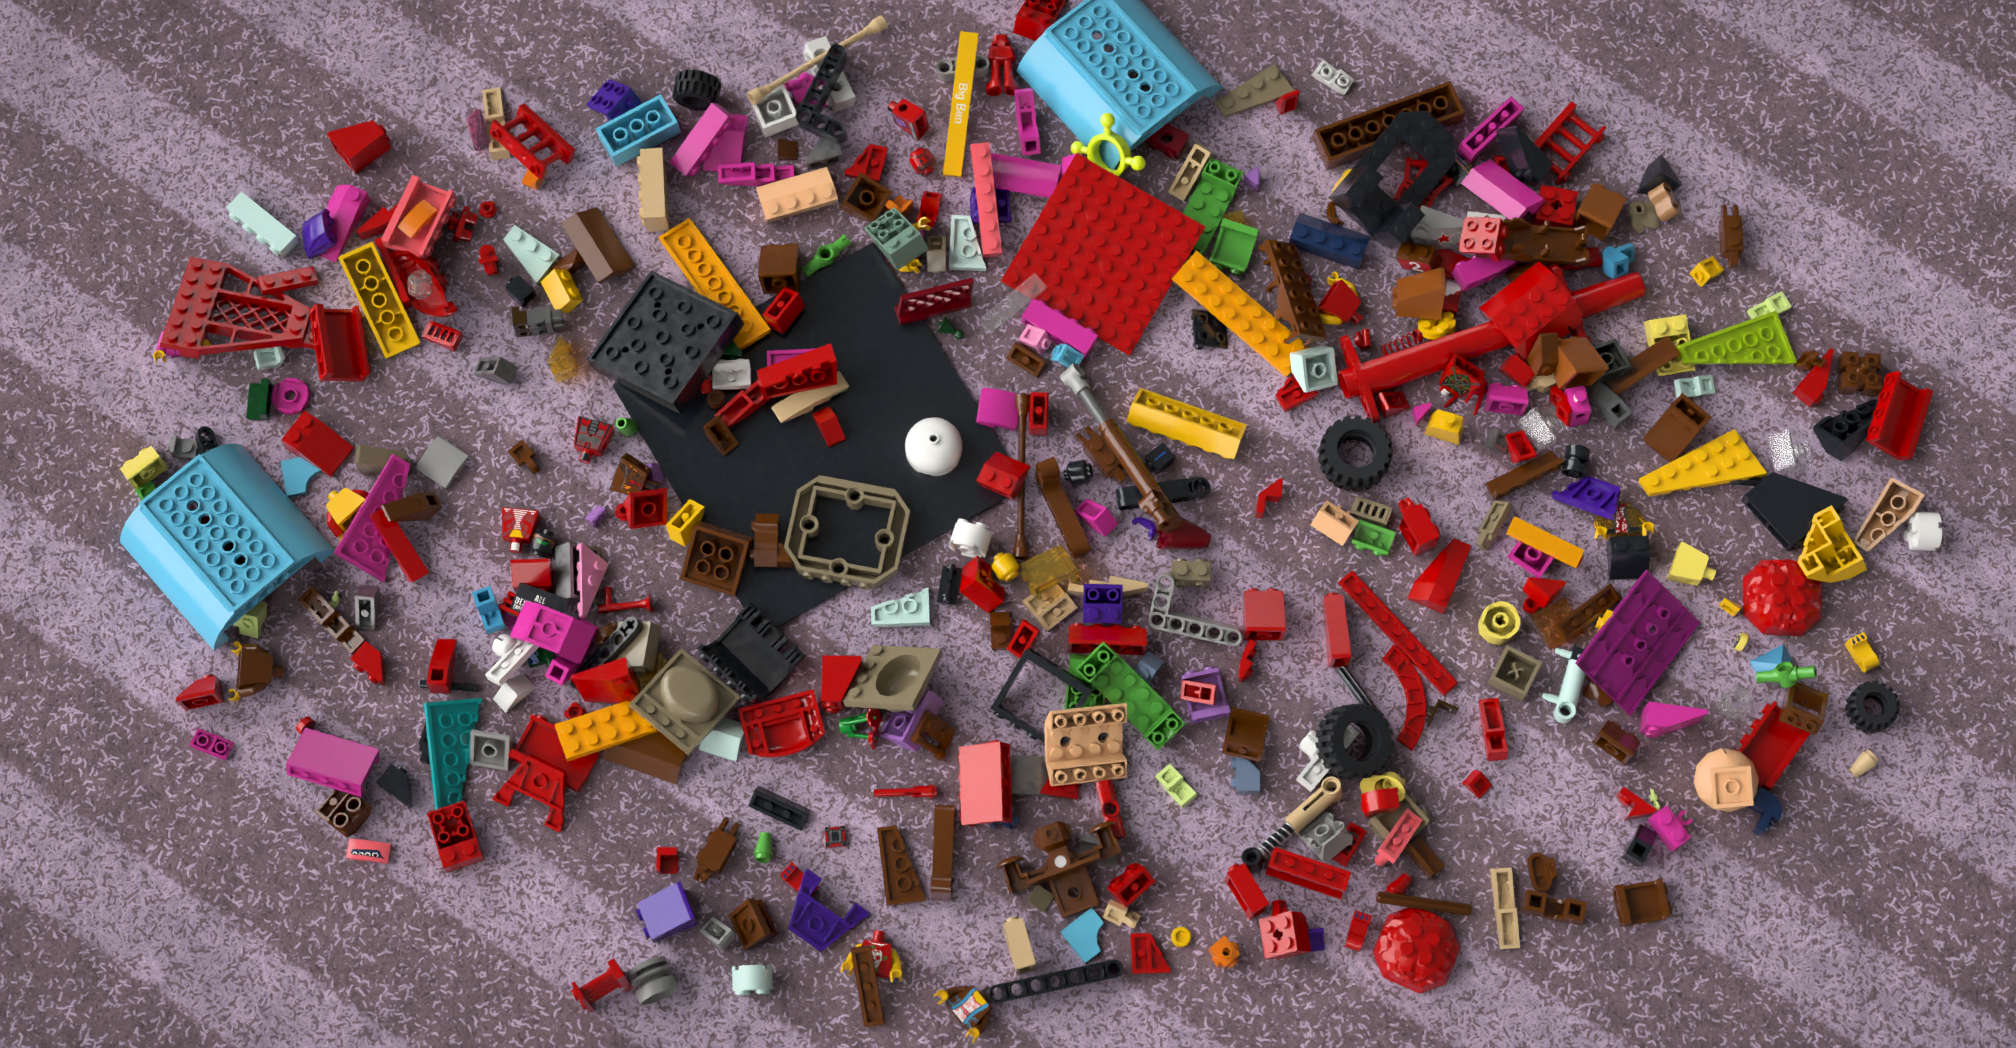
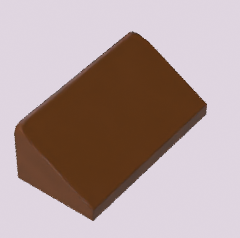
(1027, 359)

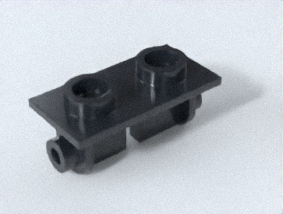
(949, 584)

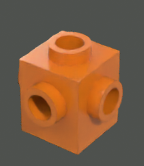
(1219, 958)

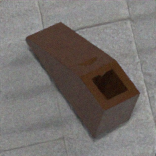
(412, 508)

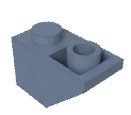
(1149, 667)
(1246, 777)

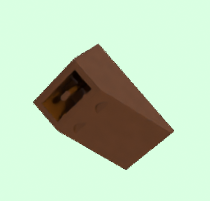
(1676, 428)

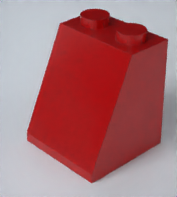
(360, 144)
(1263, 615)
(837, 678)

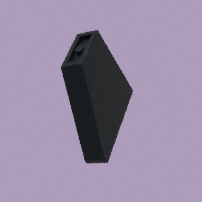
(1789, 507)

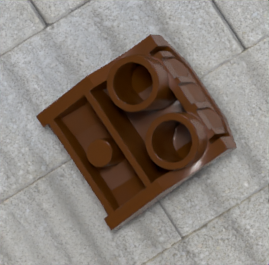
(344, 812)

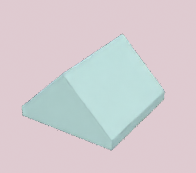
(724, 740)

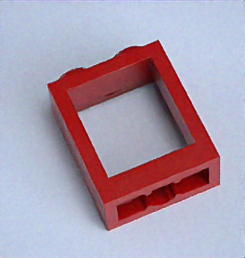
(1246, 890)

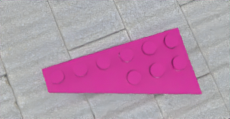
(362, 542)

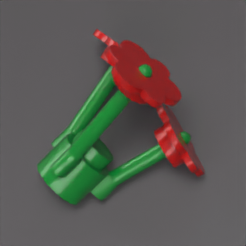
(851, 724)

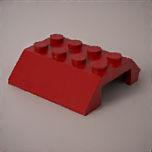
(1532, 306)

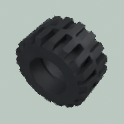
(696, 89)
(1865, 720)

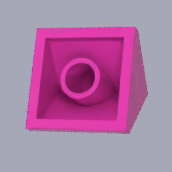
(1530, 559)

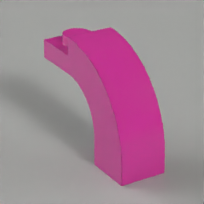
(1026, 122)
(562, 669)

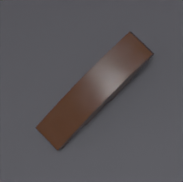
(332, 620)

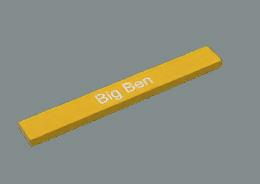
(960, 104)

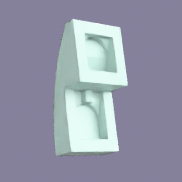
(1695, 386)

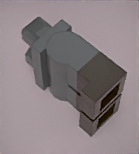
(536, 321)

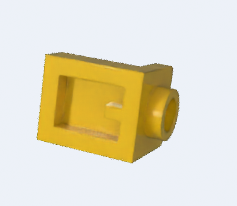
(1706, 270)

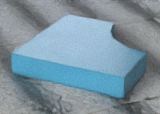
(297, 476)
(1083, 935)

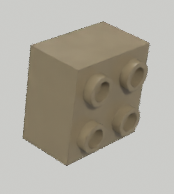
(1514, 673)

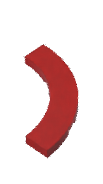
(1414, 695)

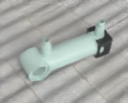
(1570, 687)

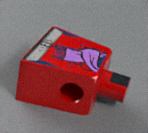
(909, 118)

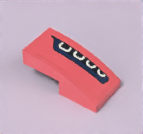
(368, 851)

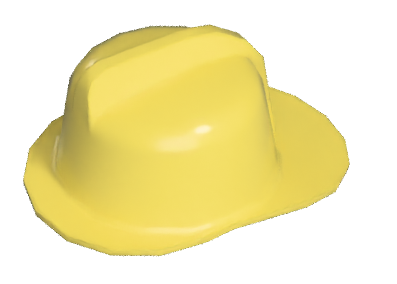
(1386, 780)

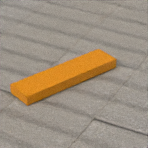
(1545, 542)

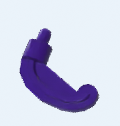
(1147, 524)

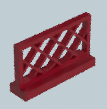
(934, 301)

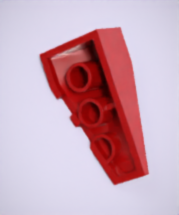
(1439, 579)

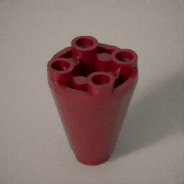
(1186, 537)

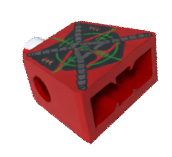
(1460, 377)

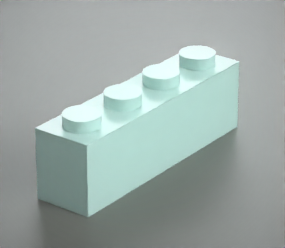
(262, 224)

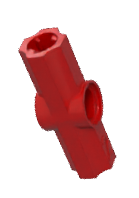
(1107, 797)

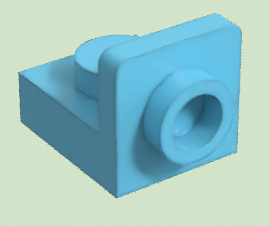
(1066, 355)

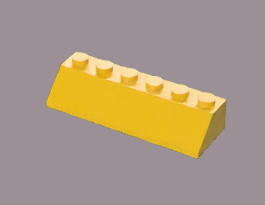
(1186, 423)

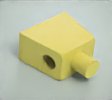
(1690, 566)

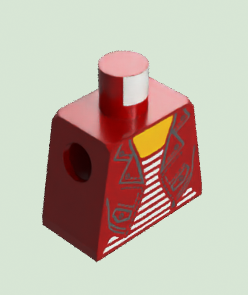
(519, 526)

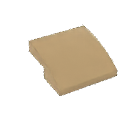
(1051, 608)

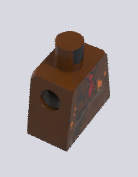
(632, 476)

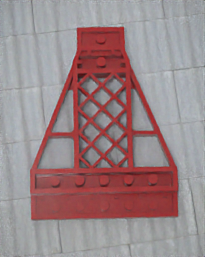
(203, 293)

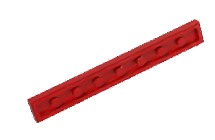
(1397, 633)

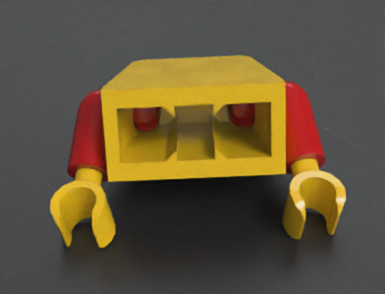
(343, 509)

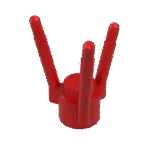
(1480, 390)

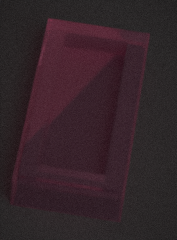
(477, 130)

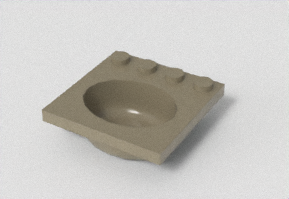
(893, 678)
(684, 701)

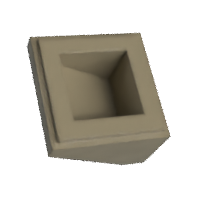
(1040, 898)

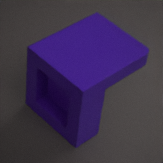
(1316, 939)

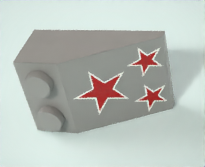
(1437, 230)

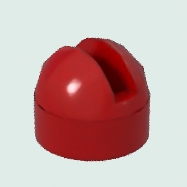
(1529, 601)

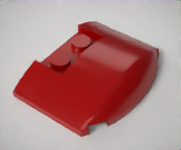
(782, 725)

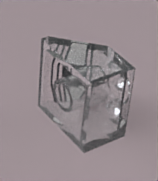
(1544, 427)
(1791, 452)

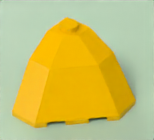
(1829, 550)

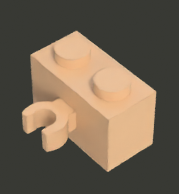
(1334, 522)

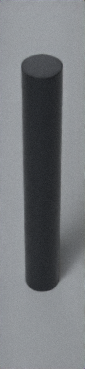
(455, 686)

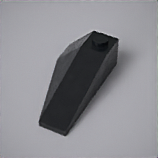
(1846, 431)

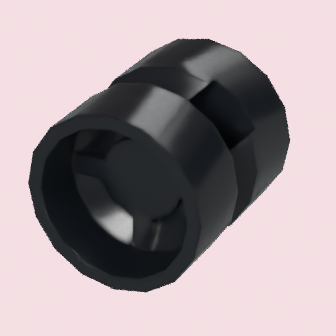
(1576, 460)

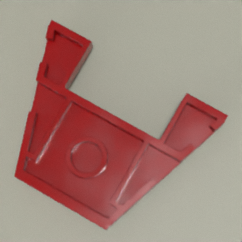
(542, 782)

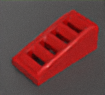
(1287, 102)
(452, 345)
(1345, 856)

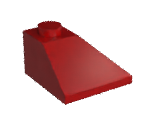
(201, 693)

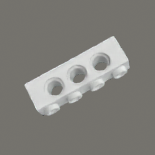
(838, 99)

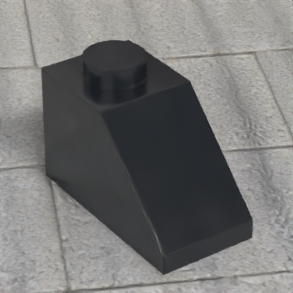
(397, 784)

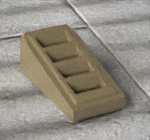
(1373, 505)

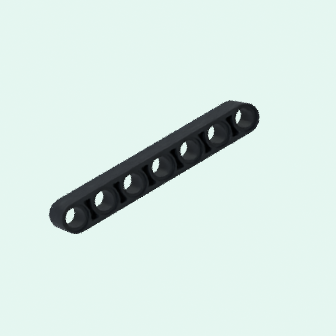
(1064, 981)

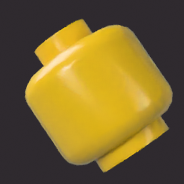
(1005, 566)

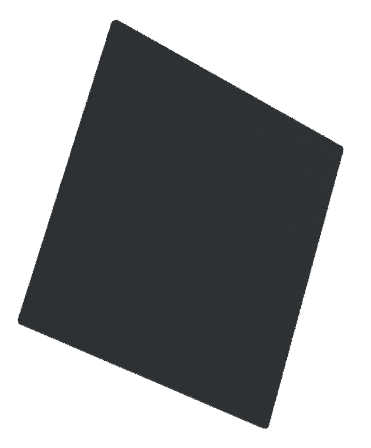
(893, 383)

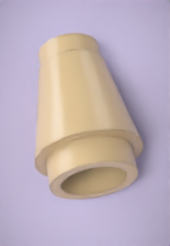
(1863, 763)

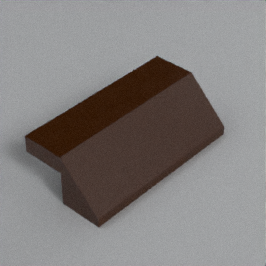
(597, 244)
(650, 755)

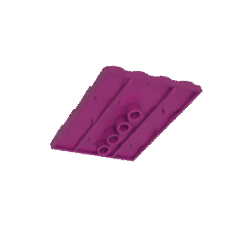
(1628, 656)

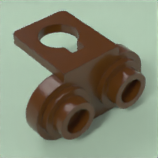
(1541, 871)

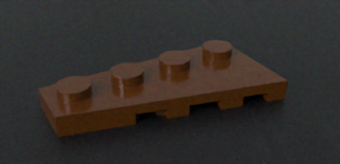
(898, 873)

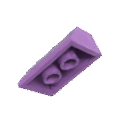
(902, 724)

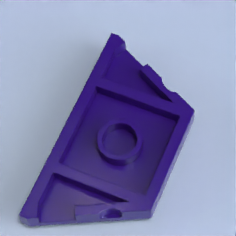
(1592, 496)

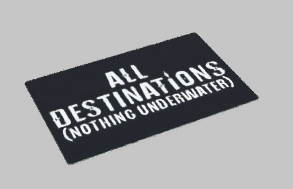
(535, 595)

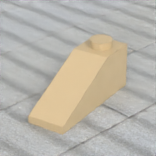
(1190, 171)

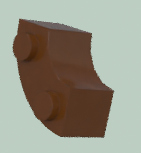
(766, 540)

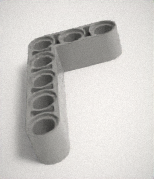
(1187, 620)

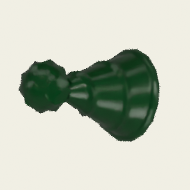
(947, 327)

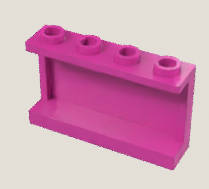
(332, 761)

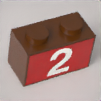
(1418, 257)

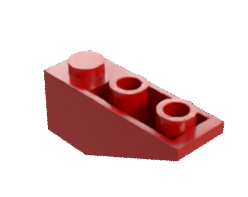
(442, 666)

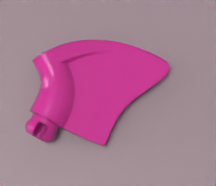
(799, 87)

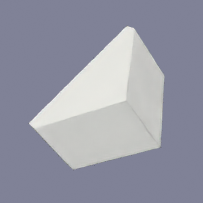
(513, 692)

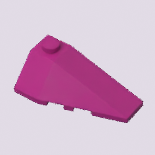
(346, 209)

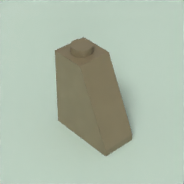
(373, 459)

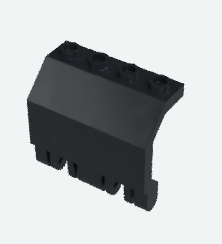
(752, 655)

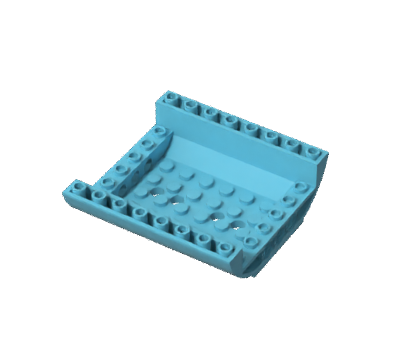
(1085, 81)
(190, 556)

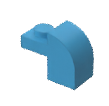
(1617, 260)
(488, 609)

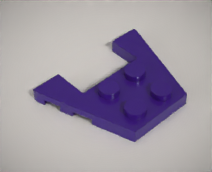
(817, 923)

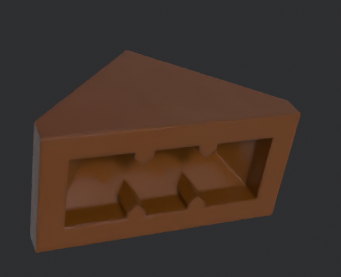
(571, 262)
(720, 435)

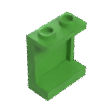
(1234, 246)

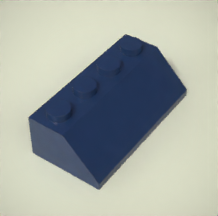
(1329, 241)

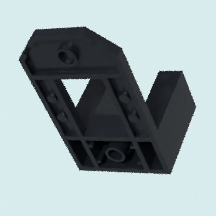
(1369, 205)

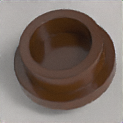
(716, 399)

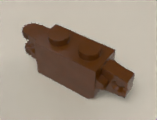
(716, 852)

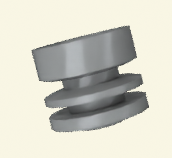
(654, 983)

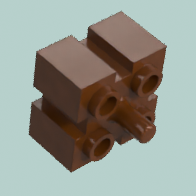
(1859, 373)

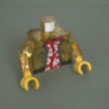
(1626, 523)

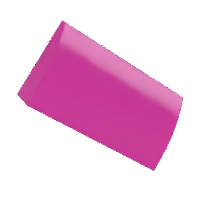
(1024, 175)

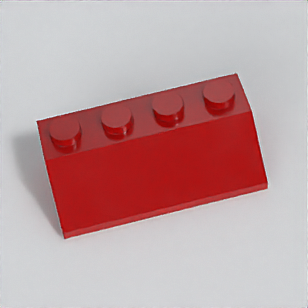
(1122, 640)

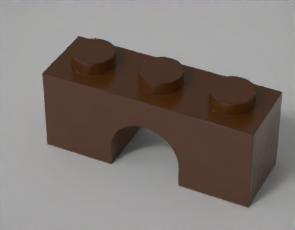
(1565, 910)

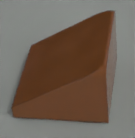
(787, 150)
(782, 557)

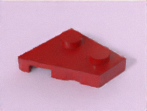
(869, 163)

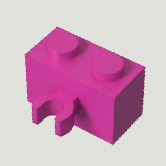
(1670, 828)

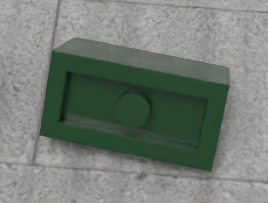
(259, 400)

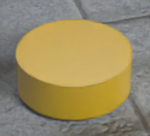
(1181, 937)

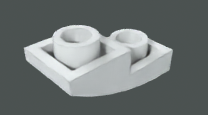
(1333, 78)

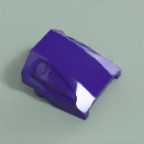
(1002, 203)
(318, 234)

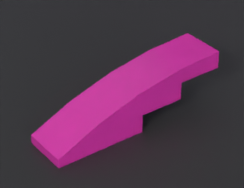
(753, 175)

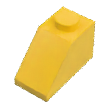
(683, 522)

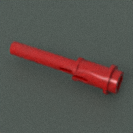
(916, 791)

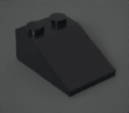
(1522, 155)

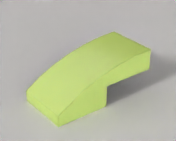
(1774, 303)
(1176, 786)

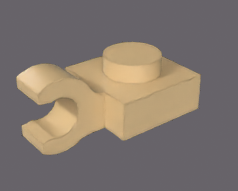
(1118, 913)

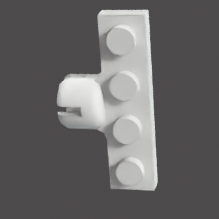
(512, 654)
(1315, 770)

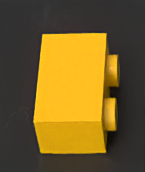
(561, 290)

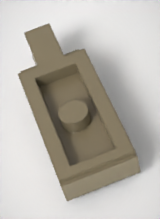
(1493, 523)

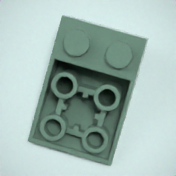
(896, 238)

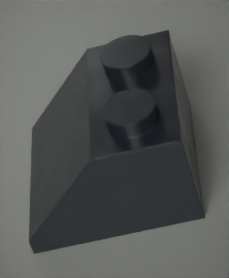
(1627, 556)

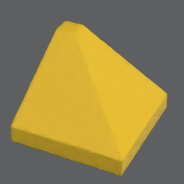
(1730, 606)

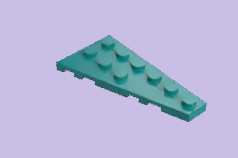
(449, 746)

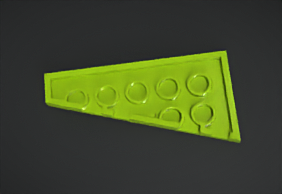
(1749, 342)

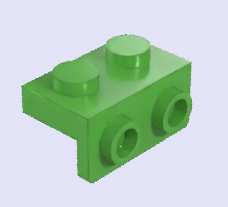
(1373, 537)

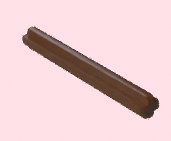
(1423, 903)

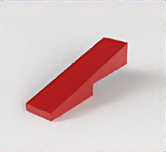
(400, 546)

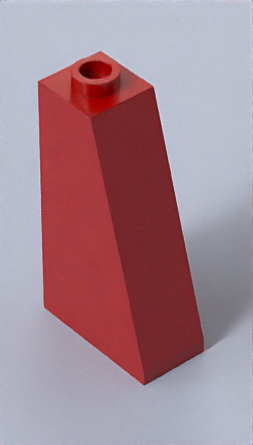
(1336, 631)

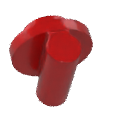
(1363, 339)

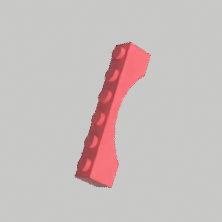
(986, 200)

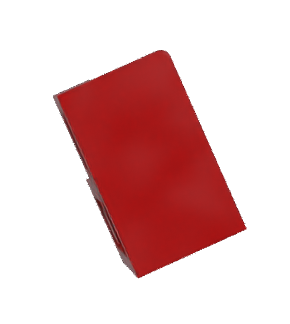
(978, 585)

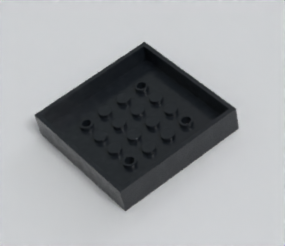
(665, 341)

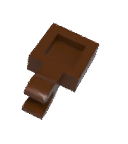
(1808, 360)
(523, 455)

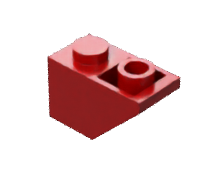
(371, 662)

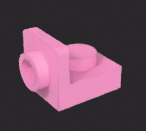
(1036, 338)

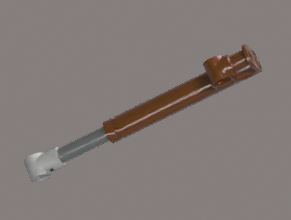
(1154, 499)

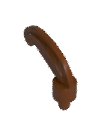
(1330, 213)

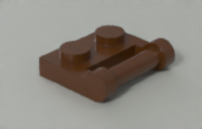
(935, 729)

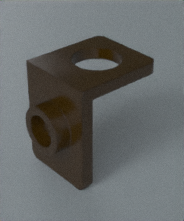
(1443, 705)

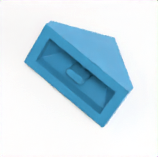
(1771, 659)

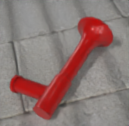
(646, 603)

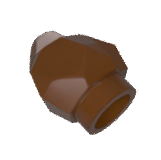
(604, 633)

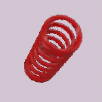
(1416, 333)

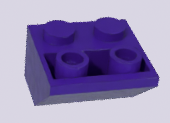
(1102, 603)

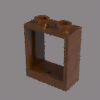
(1806, 697)

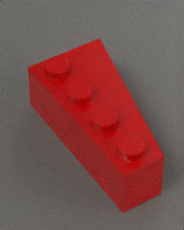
(799, 373)

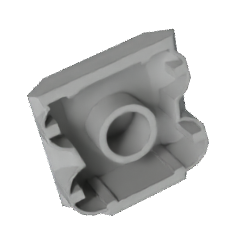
(1326, 836)

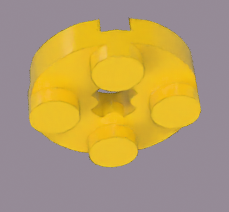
(1445, 326)

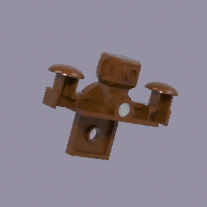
(1064, 866)

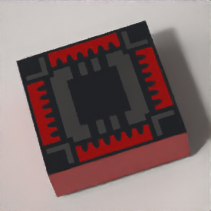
(835, 837)

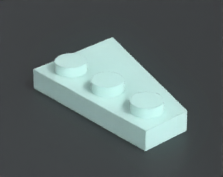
(964, 247)
(531, 253)
(907, 611)

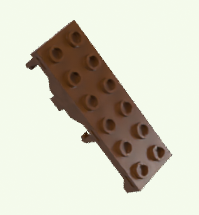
(1544, 243)
(1294, 295)

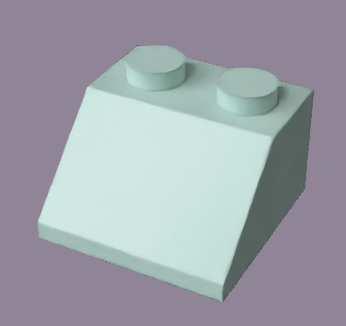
(1314, 368)

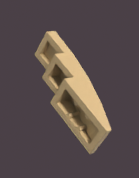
(805, 401)
(1130, 587)

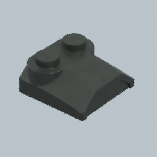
(1614, 358)

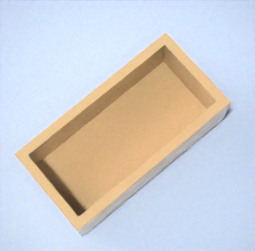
(653, 190)

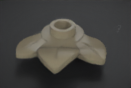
(1645, 218)

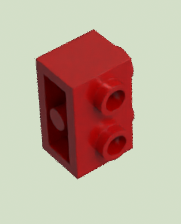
(1130, 884)

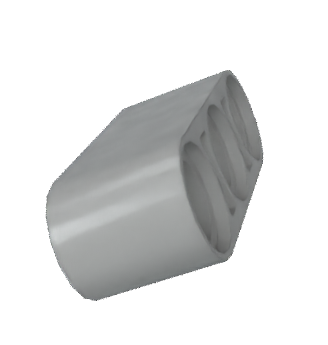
(950, 64)

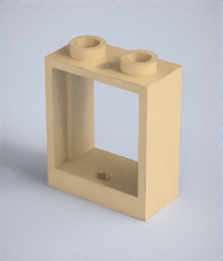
(1019, 945)

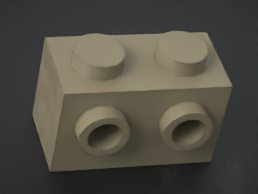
(1191, 573)

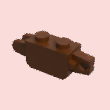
(1731, 236)
(1101, 455)

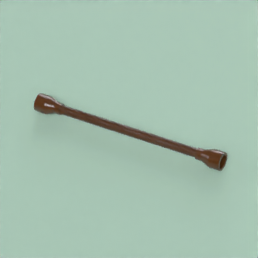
(1020, 549)

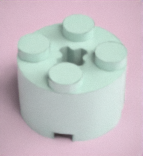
(752, 978)

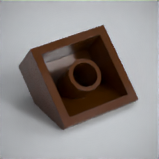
(865, 199)
(1616, 741)

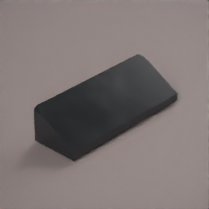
(779, 808)

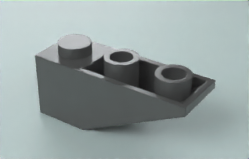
(1608, 404)

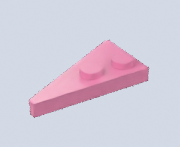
(589, 577)

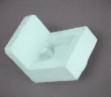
(269, 357)

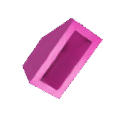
(1096, 517)

